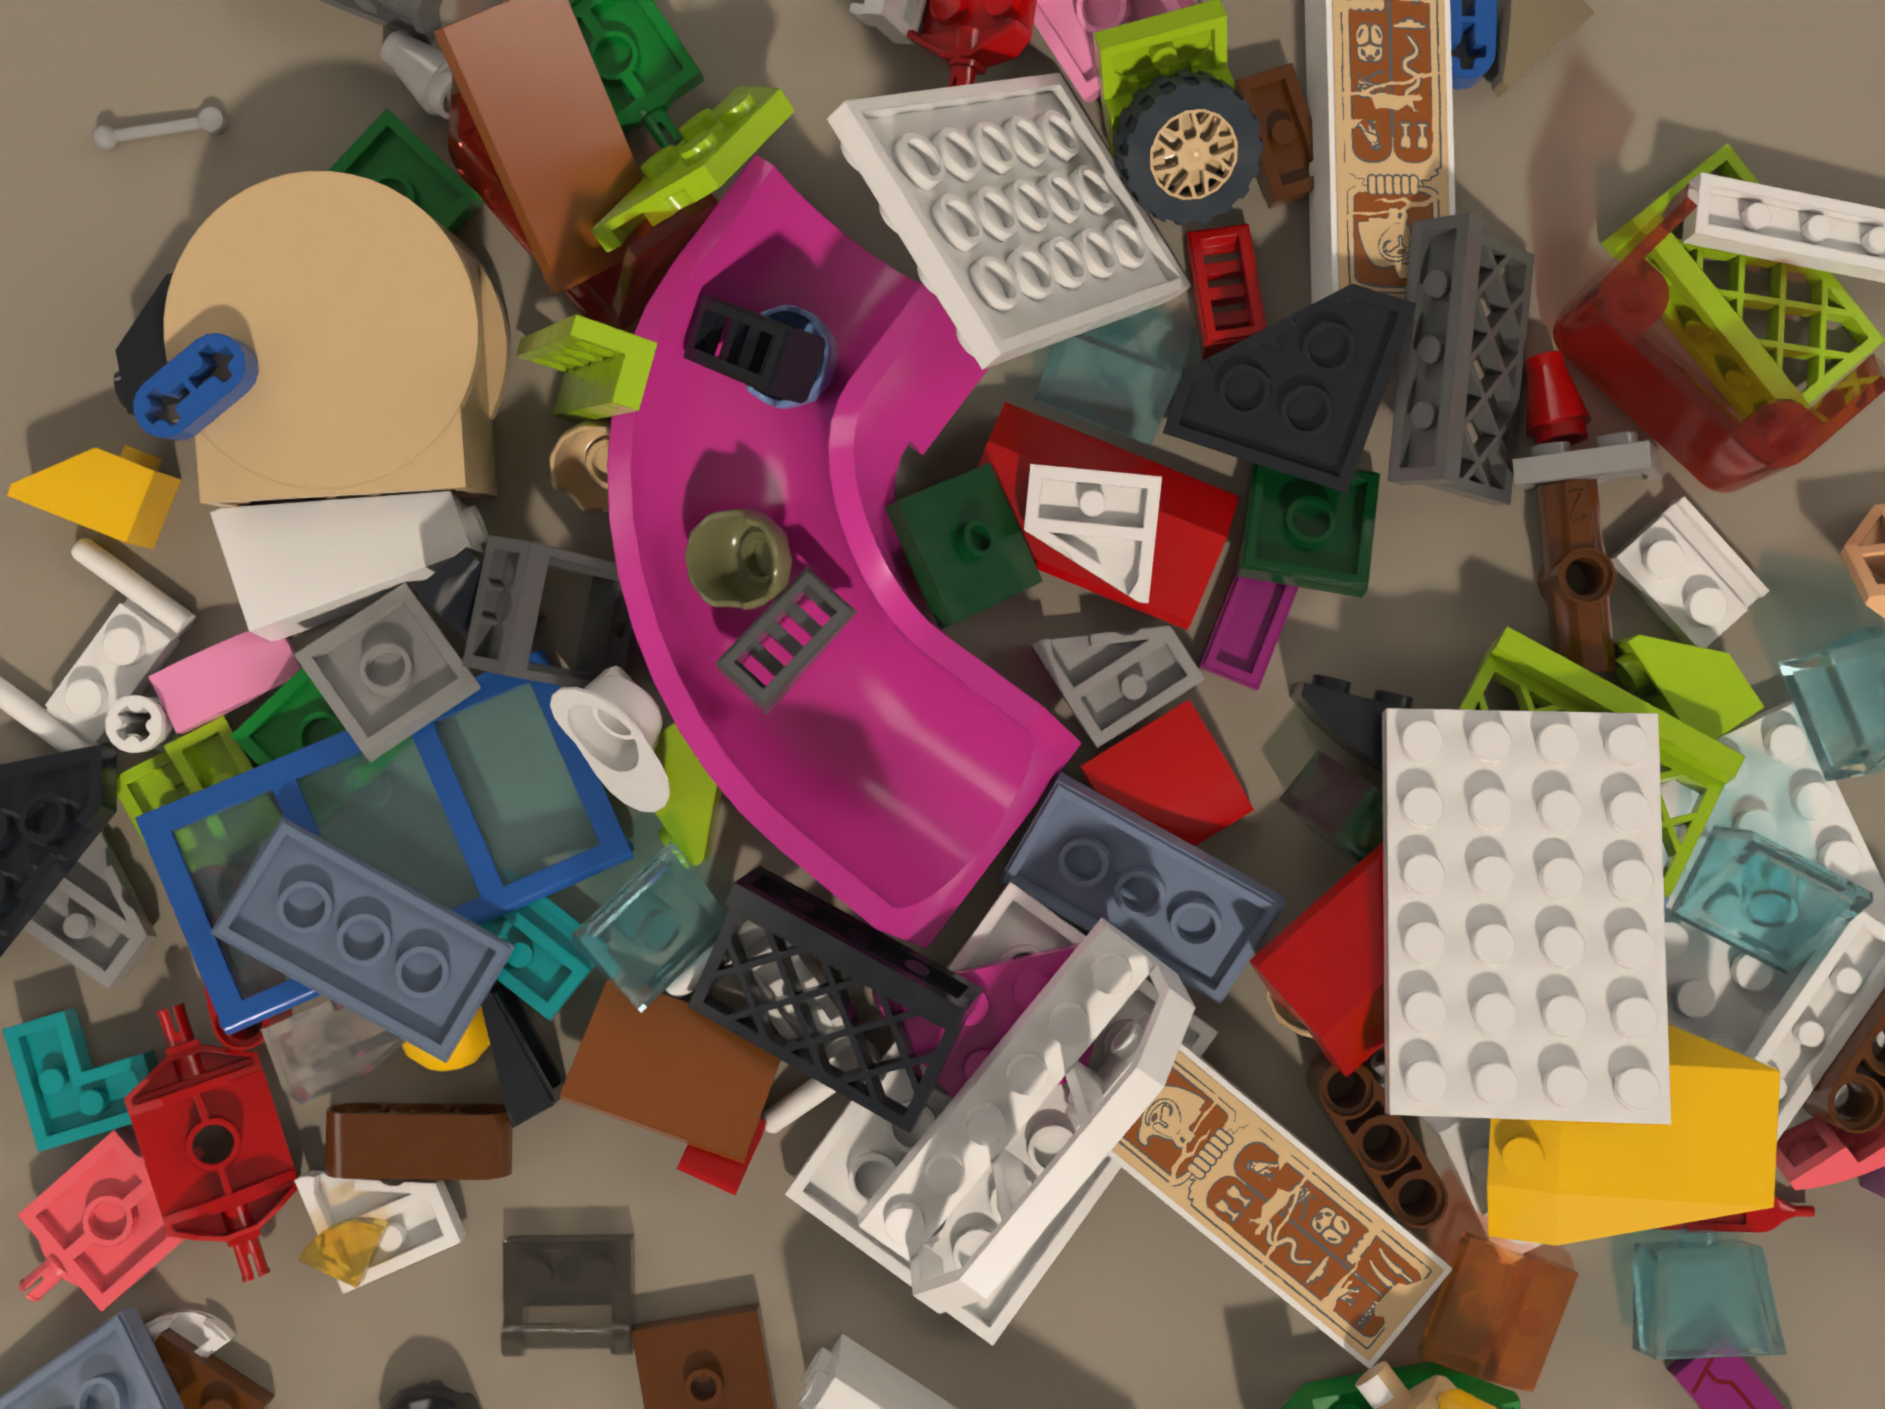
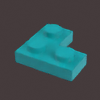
(62, 1088)

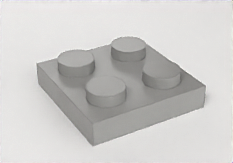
(387, 672)

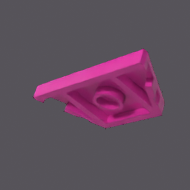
(1007, 993)

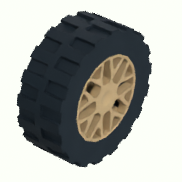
(1187, 147)

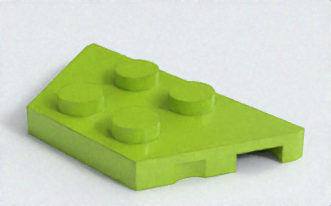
(710, 153)

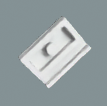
(1688, 574)

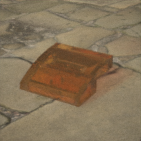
(1497, 1313)

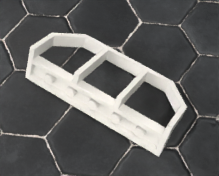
(1003, 1097)

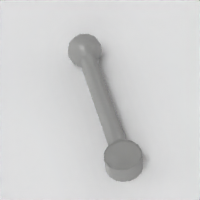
(209, 119)

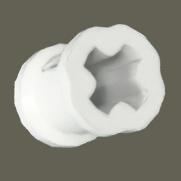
(129, 718)

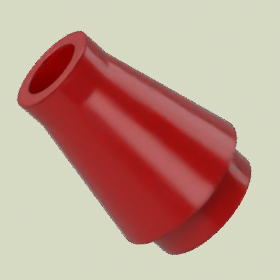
(1553, 402)

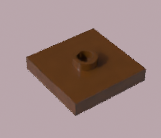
(705, 1361)

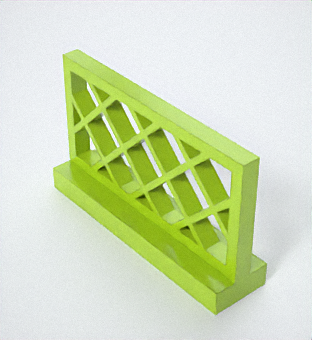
(1711, 318)
(1563, 686)

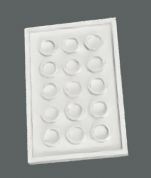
(1009, 211)
(1524, 916)
(866, 1148)

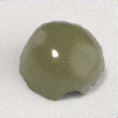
(738, 559)

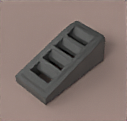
(749, 643)

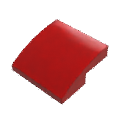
(1172, 777)

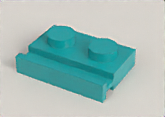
(545, 962)

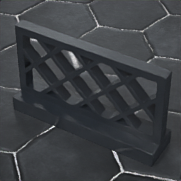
(862, 954)

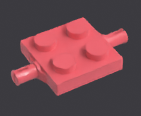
(99, 1224)

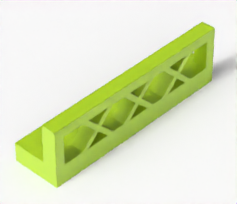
(600, 366)

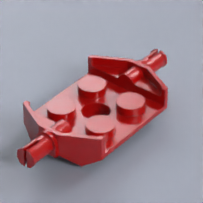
(975, 34)
(203, 1088)

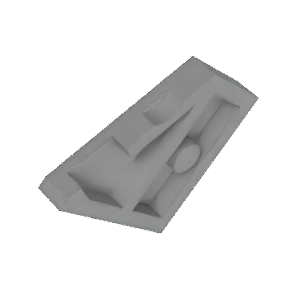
(1614, 457)
(1117, 676)
(95, 918)

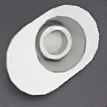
(617, 734)

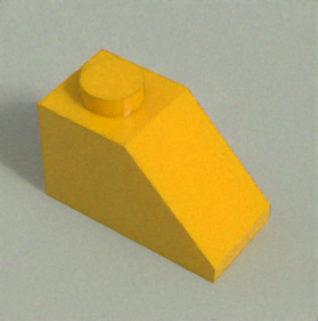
(105, 492)

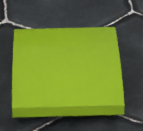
(1158, 45)
(184, 768)

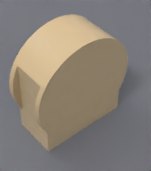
(368, 342)

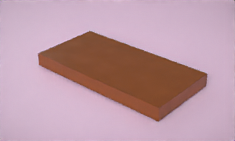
(545, 130)

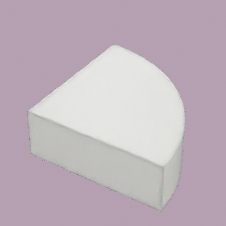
(198, 1329)

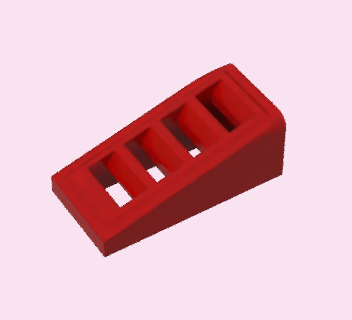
(1227, 328)

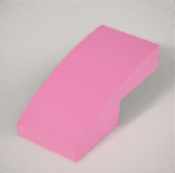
(223, 678)

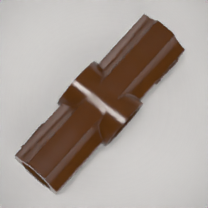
(1574, 534)

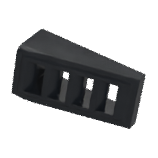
(787, 353)
(523, 1064)

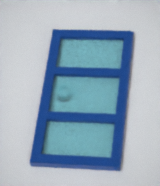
(467, 810)

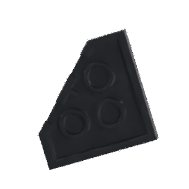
(1299, 388)
(47, 821)

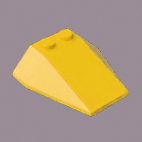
(1612, 1179)

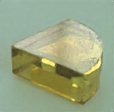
(346, 1248)

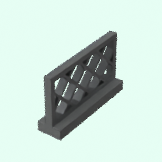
(1436, 372)

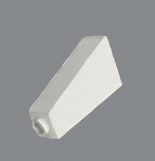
(337, 556)

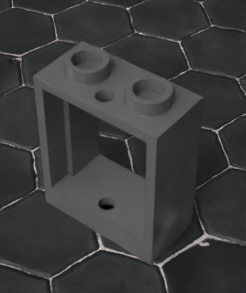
(510, 605)

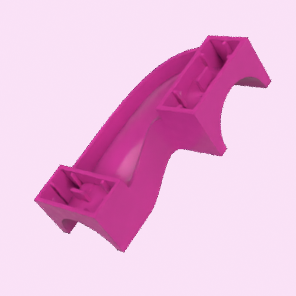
(897, 748)

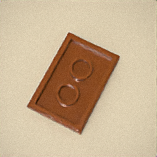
(671, 1074)

